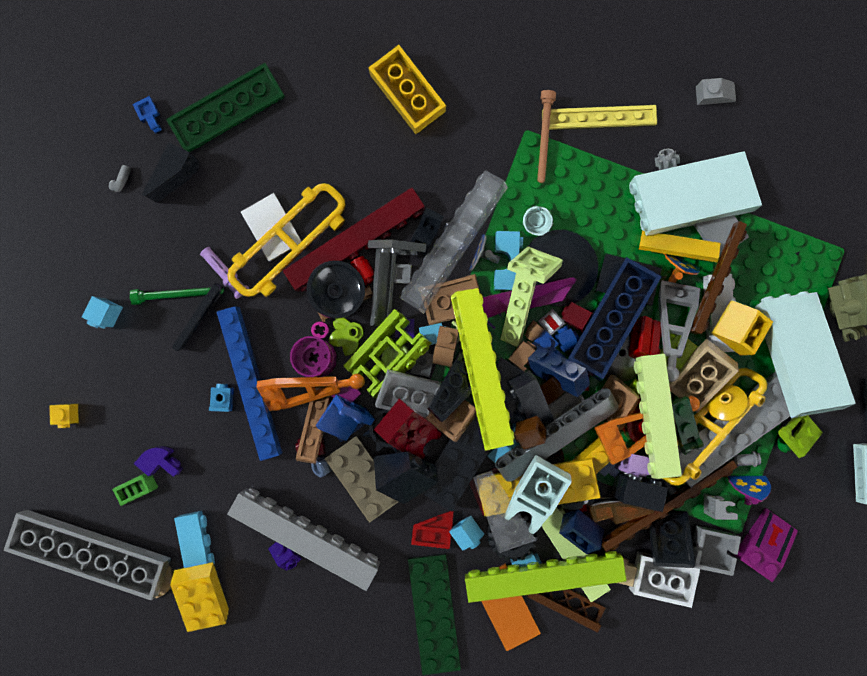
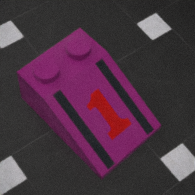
(767, 545)

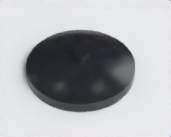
(578, 262)

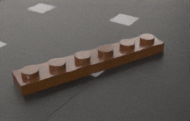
(721, 271)

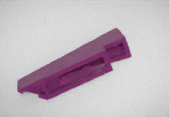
(543, 295)

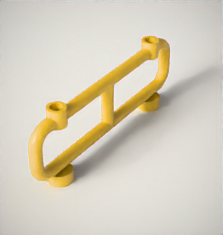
(266, 285)
(755, 398)

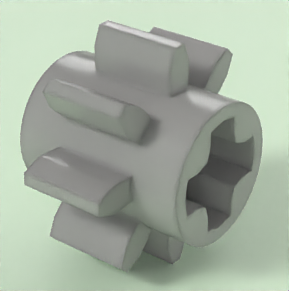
(667, 159)

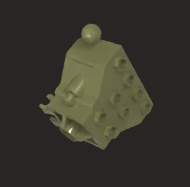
(850, 306)

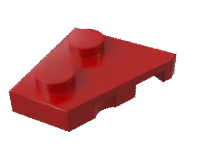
(434, 531)

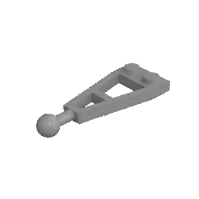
(679, 295)

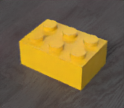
(199, 597)

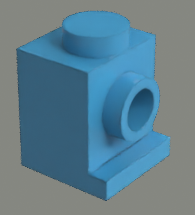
(227, 403)

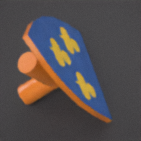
(681, 266)

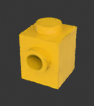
(63, 415)

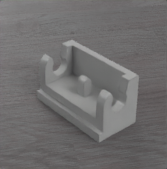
(716, 508)

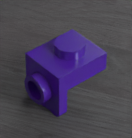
(283, 556)

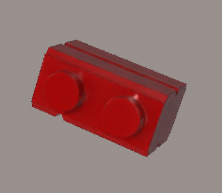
(645, 337)

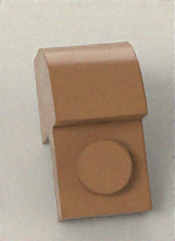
(445, 346)

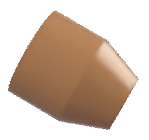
(534, 331)

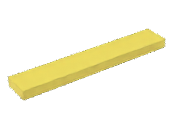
(603, 117)

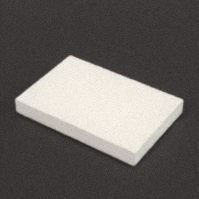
(262, 218)

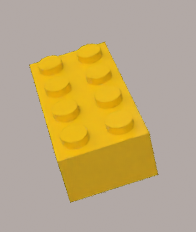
(407, 89)

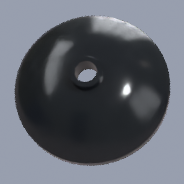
(344, 280)

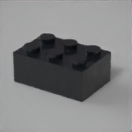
(639, 491)

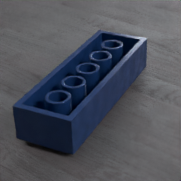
(614, 318)

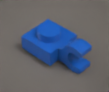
(147, 112)
(547, 342)

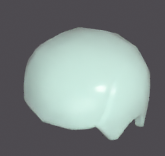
(537, 220)

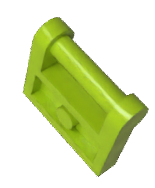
(804, 436)

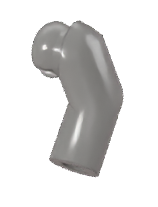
(122, 178)

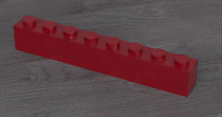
(356, 238)

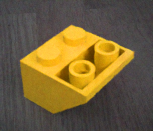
(742, 328)

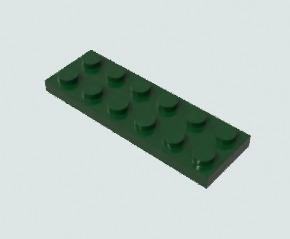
(225, 108)
(434, 614)

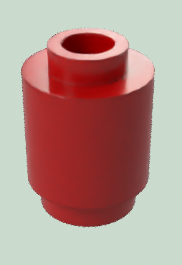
(364, 268)

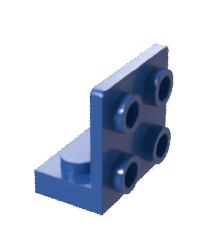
(343, 417)

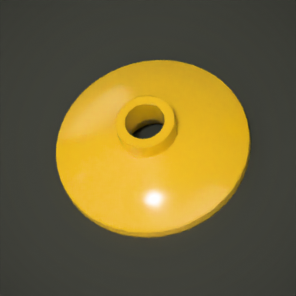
(729, 409)

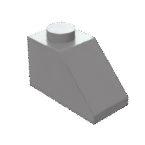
(715, 91)

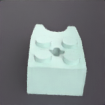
(536, 499)

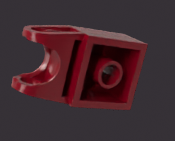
(407, 429)

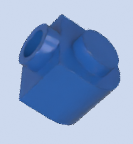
(566, 338)

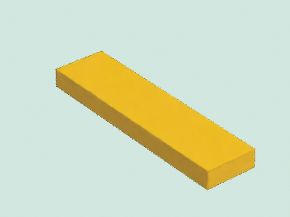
(680, 246)

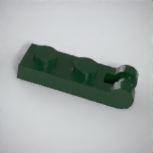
(686, 425)

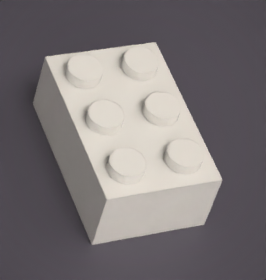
(664, 583)

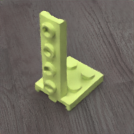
(529, 267)

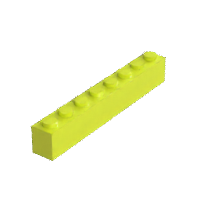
(482, 369)

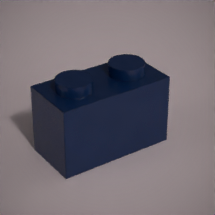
(581, 531)

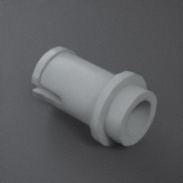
(748, 459)

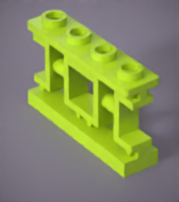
(379, 342)

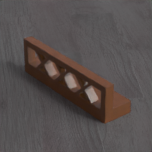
(570, 612)

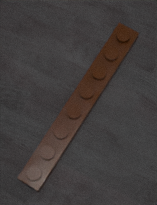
(676, 500)

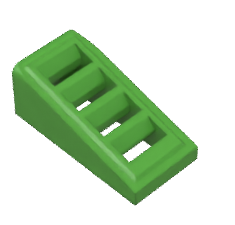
(146, 483)

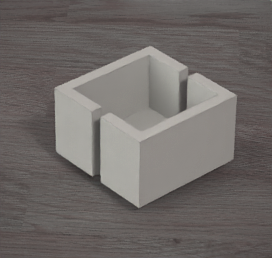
(712, 549)

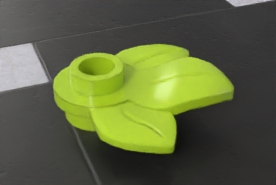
(343, 337)

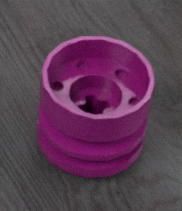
(303, 355)

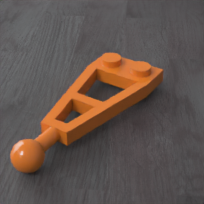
(276, 400)
(613, 441)

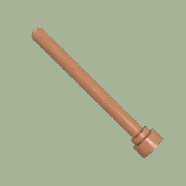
(547, 98)

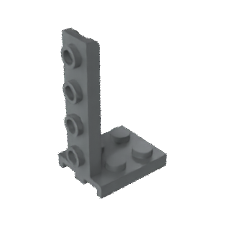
(385, 273)

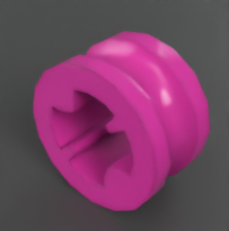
(321, 324)

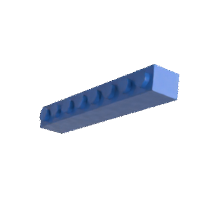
(247, 377)

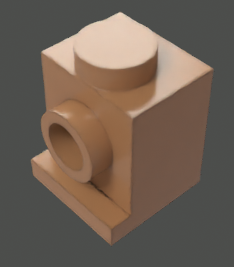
(521, 354)

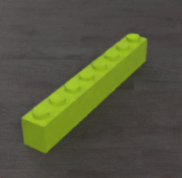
(545, 577)

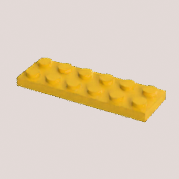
(583, 484)

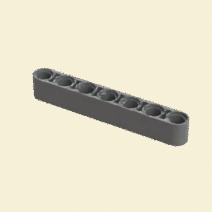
(559, 433)

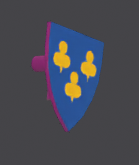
(753, 487)

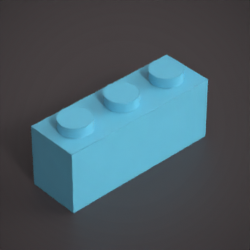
(193, 539)

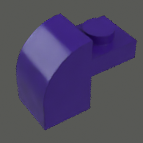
(158, 457)

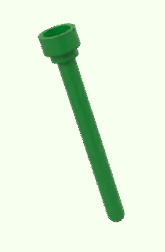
(138, 296)

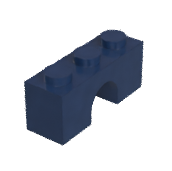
(570, 375)

